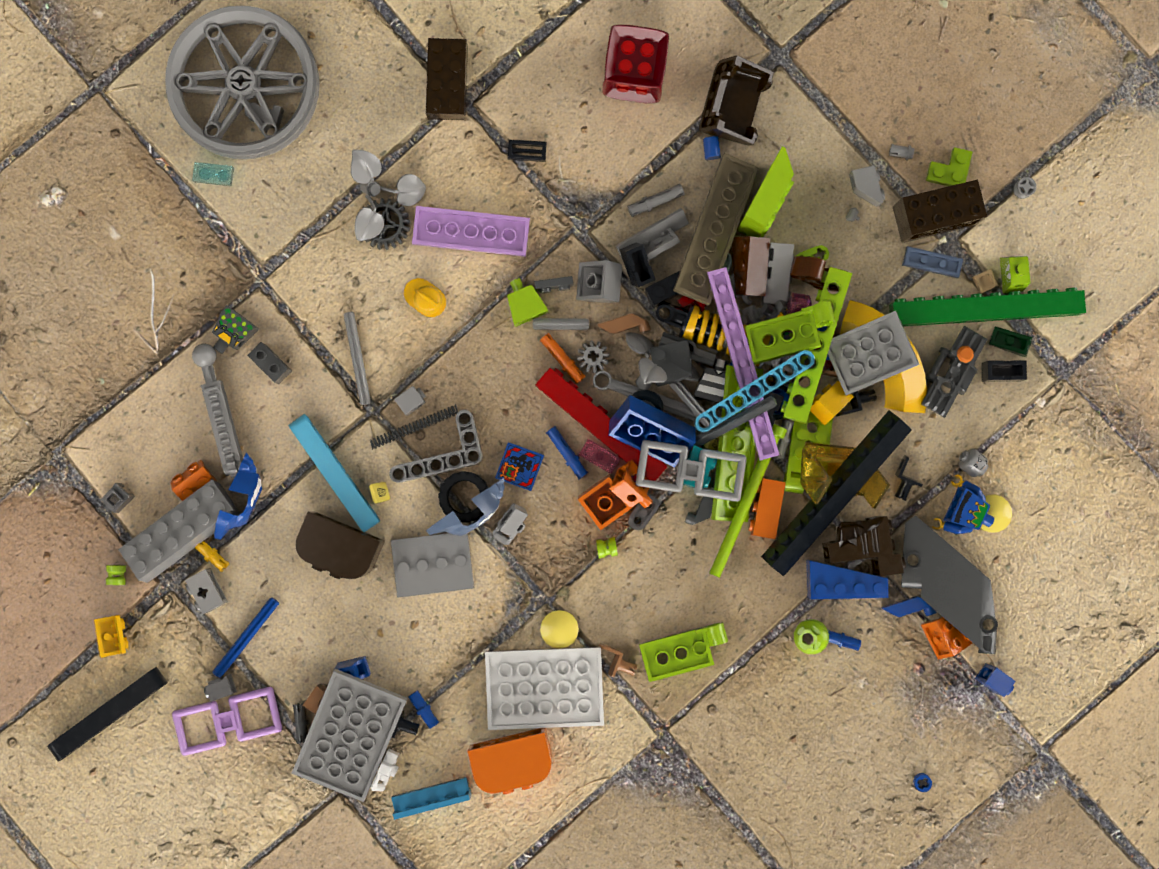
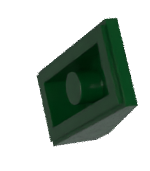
(1011, 341)

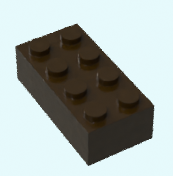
(446, 79)

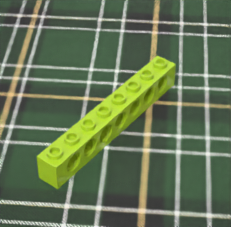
(800, 413)

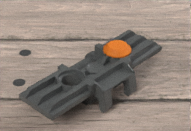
(960, 374)

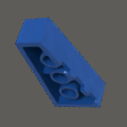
(840, 583)

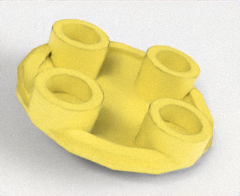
(1001, 511)
(559, 629)

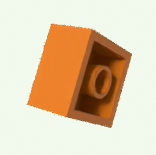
(602, 503)

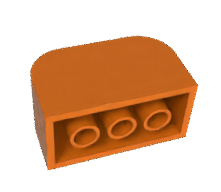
(511, 761)

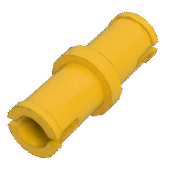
(210, 555)

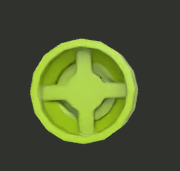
(602, 547)
(115, 570)

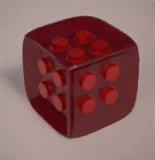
(635, 63)

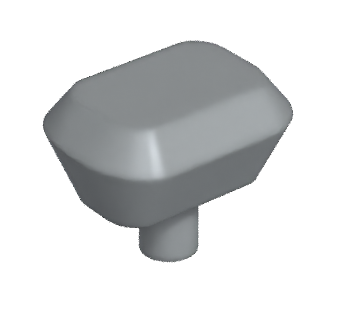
(852, 215)

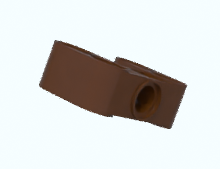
(810, 271)

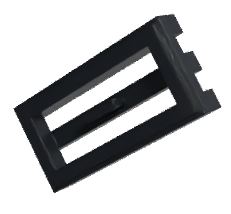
(529, 151)

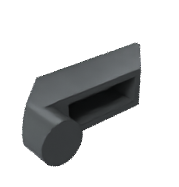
(704, 511)

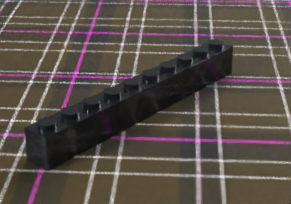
(844, 486)

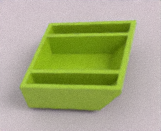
(768, 197)

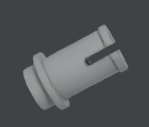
(901, 151)

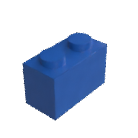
(995, 680)

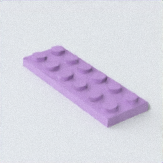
(471, 231)

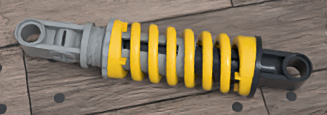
(693, 323)

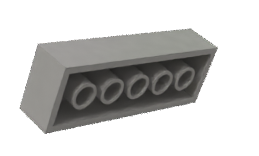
(177, 532)

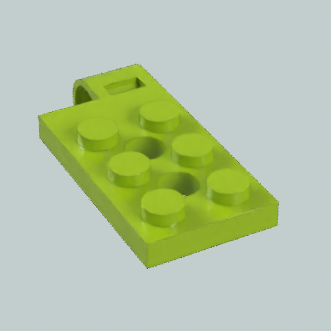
(801, 323)
(798, 438)
(697, 644)

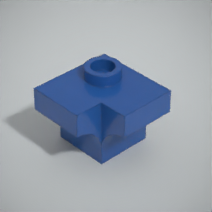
(356, 667)

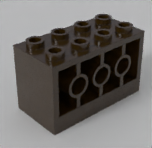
(939, 211)

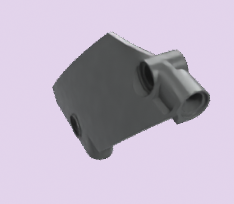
(950, 584)

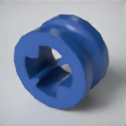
(921, 776)

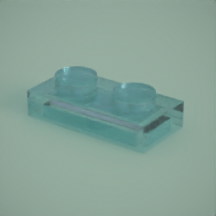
(213, 174)

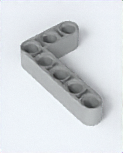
(445, 458)

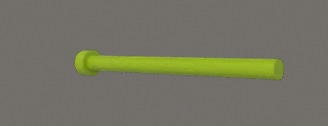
(743, 508)

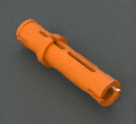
(559, 354)

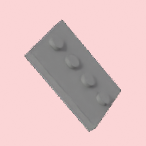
(871, 353)
(432, 564)

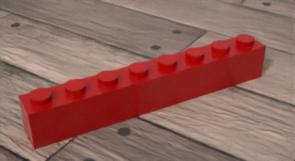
(592, 419)

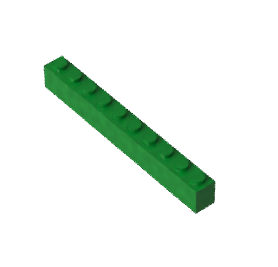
(990, 308)

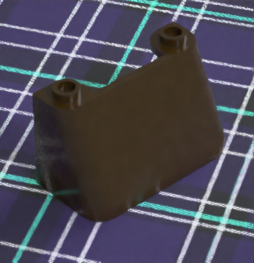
(734, 100)

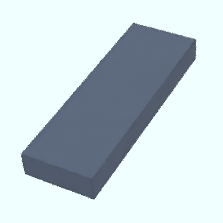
(932, 262)

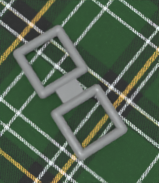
(691, 470)

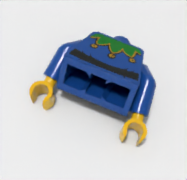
(966, 510)

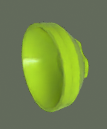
(818, 631)

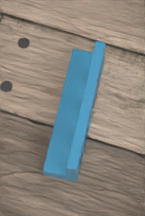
(431, 798)

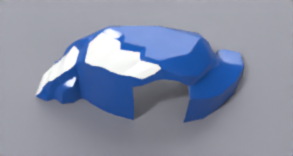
(246, 482)

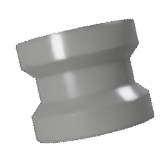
(1028, 186)

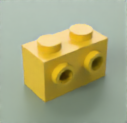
(830, 403)

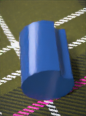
(711, 148)

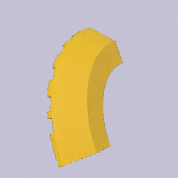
(904, 390)

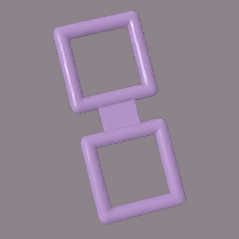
(227, 721)

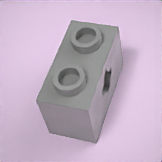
(214, 597)

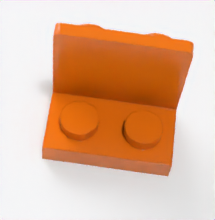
(944, 638)

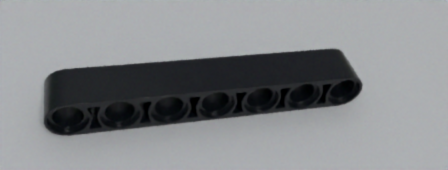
(107, 714)

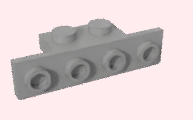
(659, 235)

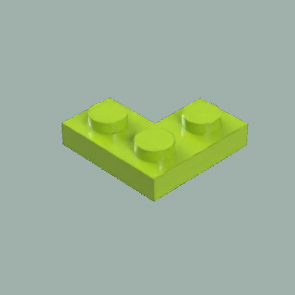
(953, 173)

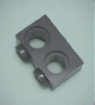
(269, 363)

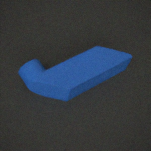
(909, 606)

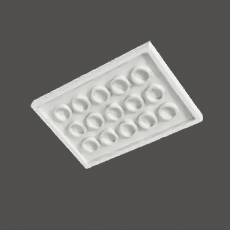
(544, 688)

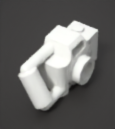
(387, 768)

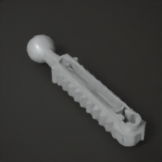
(218, 411)

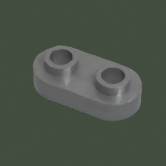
(644, 513)

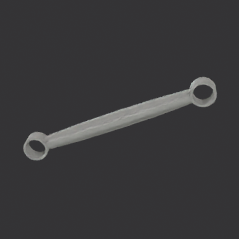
(670, 405)

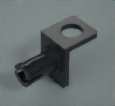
(859, 398)
(906, 482)
(406, 726)

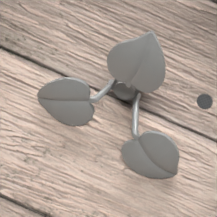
(363, 169)
(649, 372)

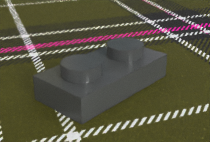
(562, 283)

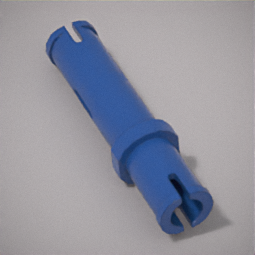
(571, 459)

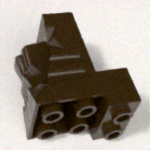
(864, 541)

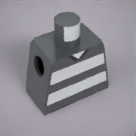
(712, 383)

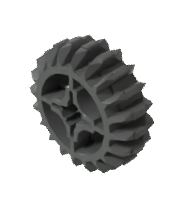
(388, 207)

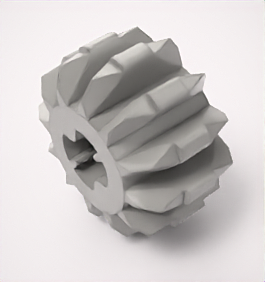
(588, 361)

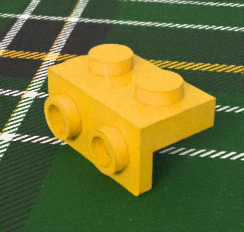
(110, 636)

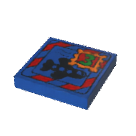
(519, 466)

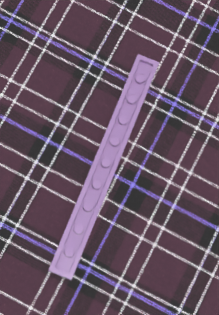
(741, 358)

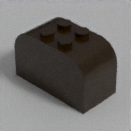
(337, 547)

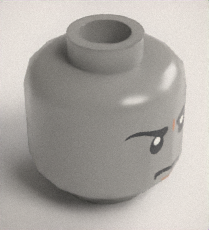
(973, 462)

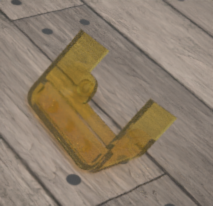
(820, 463)

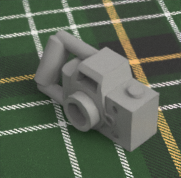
(510, 524)

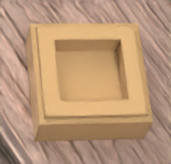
(985, 281)

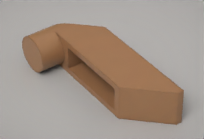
(625, 323)

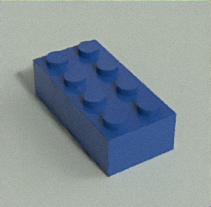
(640, 422)

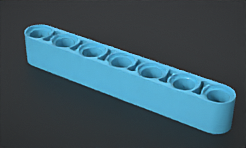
(763, 387)
(334, 473)

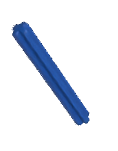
(245, 637)

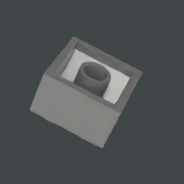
(599, 281)

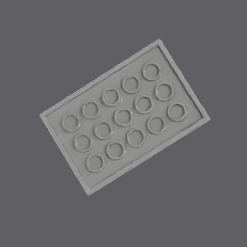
(349, 735)

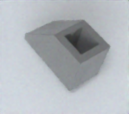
(866, 185)

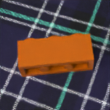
(767, 509)

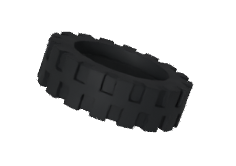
(445, 488)

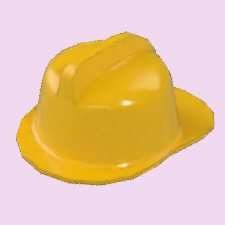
(424, 297)

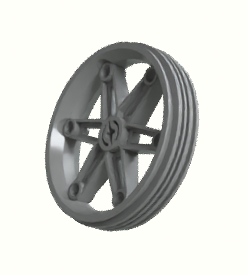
(203, 28)

